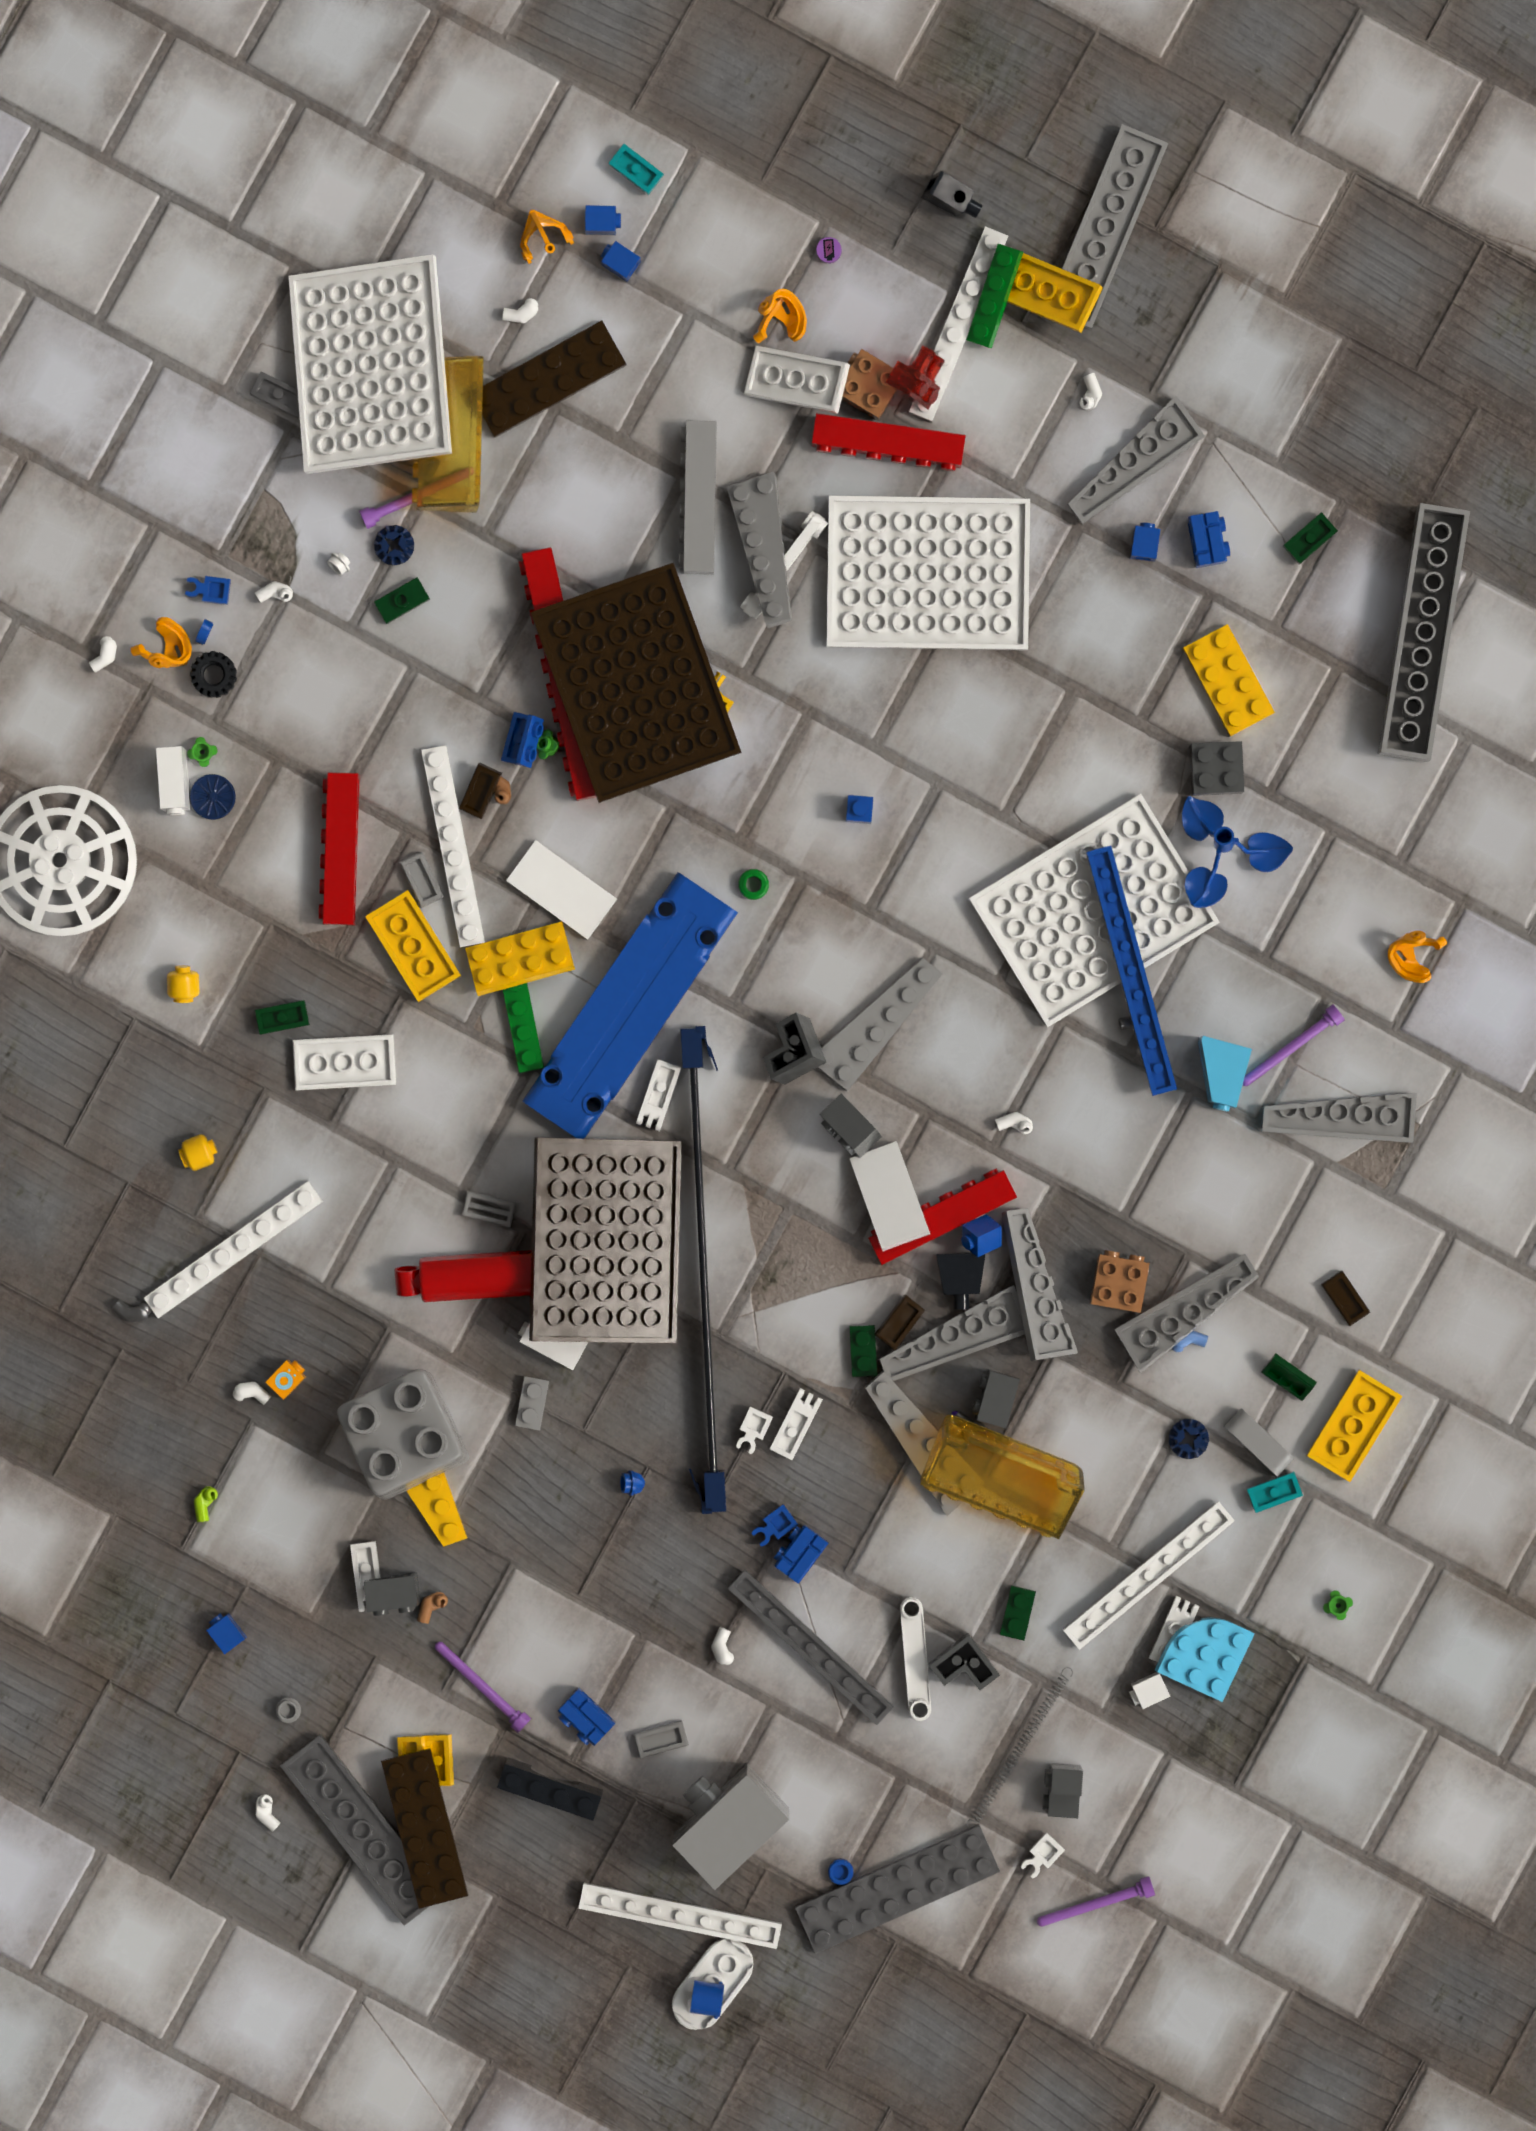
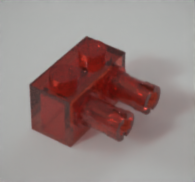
(917, 380)

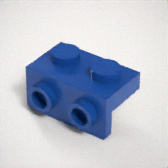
(522, 739)

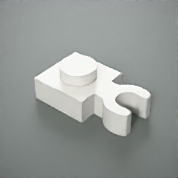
(755, 1425)
(1045, 1852)

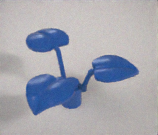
(1204, 819)

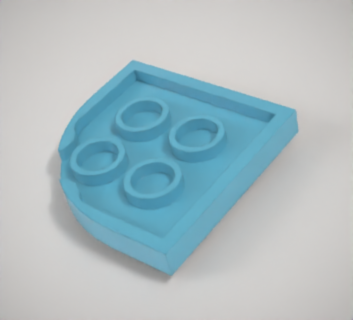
(1205, 1655)

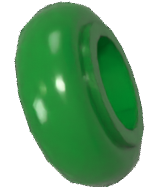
(749, 894)

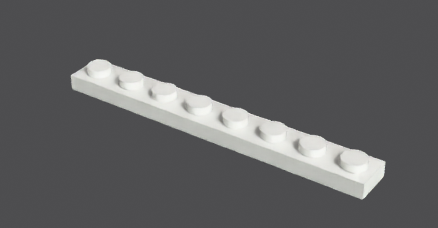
(961, 316)
(453, 846)
(233, 1249)
(1148, 1575)
(680, 1915)

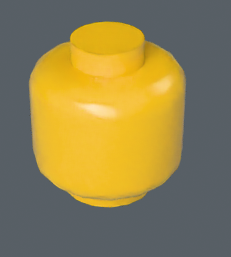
(183, 984)
(197, 1152)

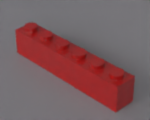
(888, 441)
(340, 849)
(954, 1211)

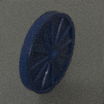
(212, 796)

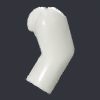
(523, 314)
(1092, 394)
(276, 590)
(107, 654)
(1016, 1121)
(251, 1389)
(720, 1649)
(264, 1811)

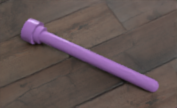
(372, 515)
(1331, 1017)
(516, 1718)
(1142, 1888)

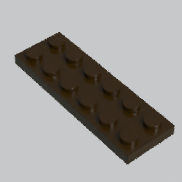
(550, 378)
(424, 1828)

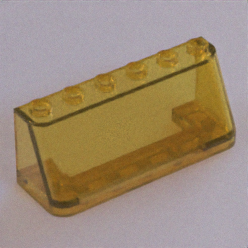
(453, 479)
(1003, 1476)

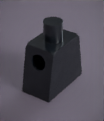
(941, 193)
(960, 1276)

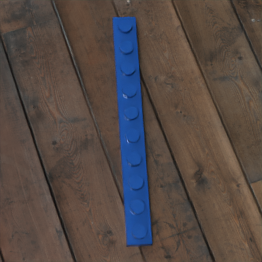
(1131, 970)

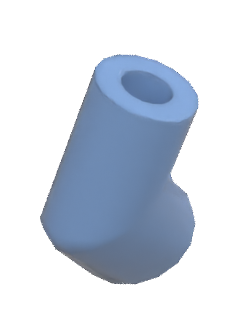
(1194, 1337)

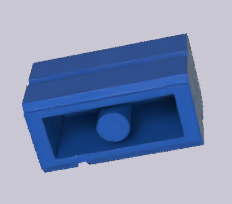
(1207, 539)
(800, 1553)
(586, 1717)

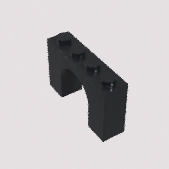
(523, 1781)

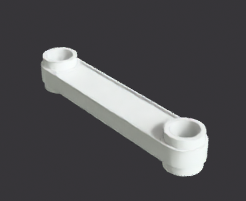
(813, 527)
(915, 1658)

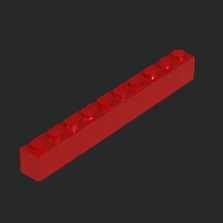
(545, 591)

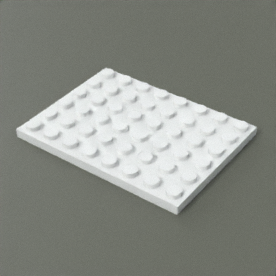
(370, 364)
(928, 572)
(1052, 919)

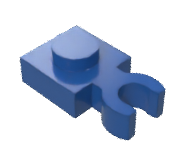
(213, 589)
(778, 1523)

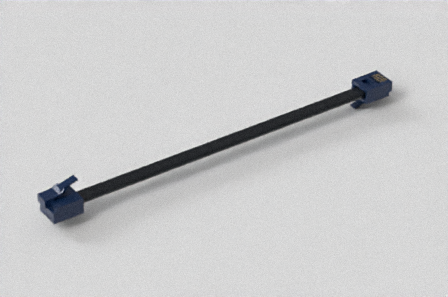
(714, 1480)

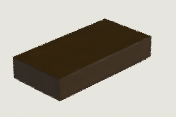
(480, 790)
(1345, 1298)
(899, 1322)

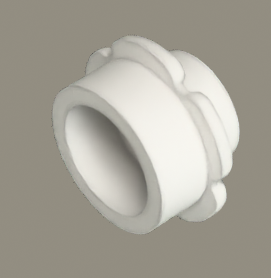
(339, 563)

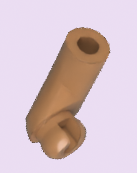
(503, 791)
(430, 1604)

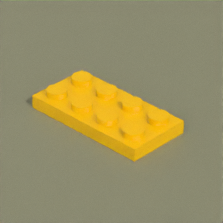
(1053, 293)
(1228, 680)
(413, 946)
(520, 958)
(1354, 1425)

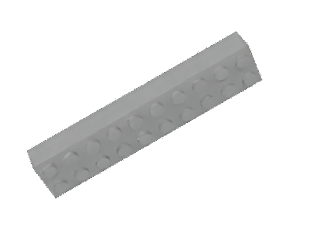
(1423, 632)

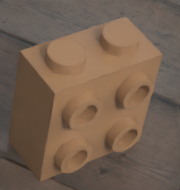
(867, 384)
(1119, 1281)

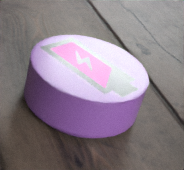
(829, 250)

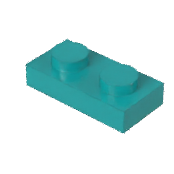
(636, 169)
(1274, 1492)

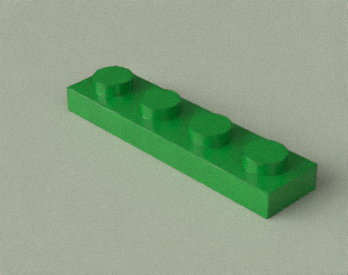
(994, 295)
(523, 1028)

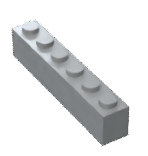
(699, 502)

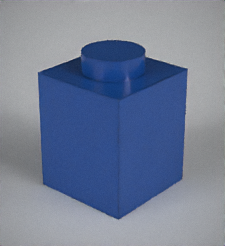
(601, 220)
(620, 260)
(1145, 542)
(859, 809)
(981, 1235)
(225, 1632)

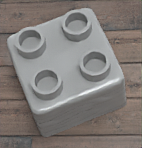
(402, 1434)

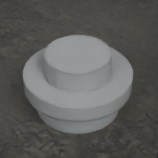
(288, 1710)

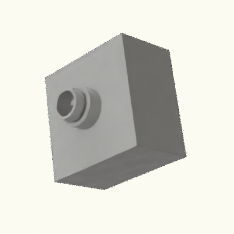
(728, 1824)

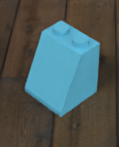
(1223, 1071)

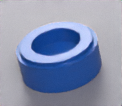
(204, 632)
(840, 1871)

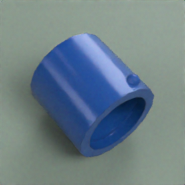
(707, 1998)

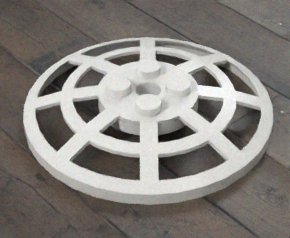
(77, 864)

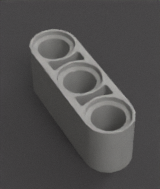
(1259, 1442)

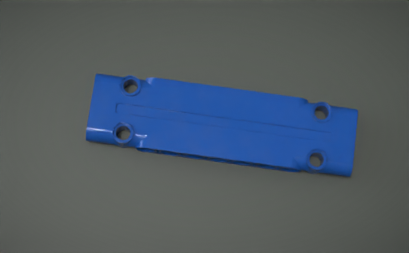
(630, 1006)

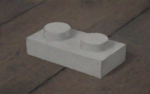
(532, 1403)

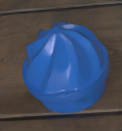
(631, 1483)

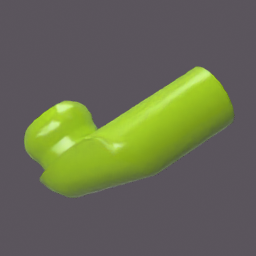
(202, 1501)

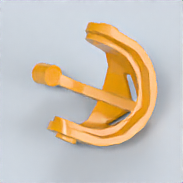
(536, 221)
(794, 321)
(173, 636)
(1410, 968)

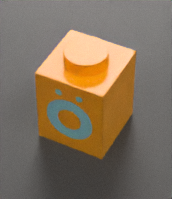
(286, 1378)

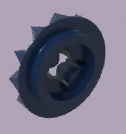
(395, 557)
(1177, 1435)

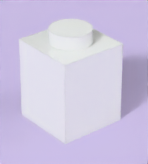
(1149, 1690)

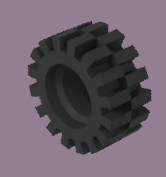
(199, 668)

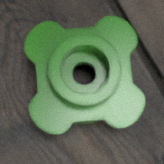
(201, 744)
(551, 745)
(1335, 1598)

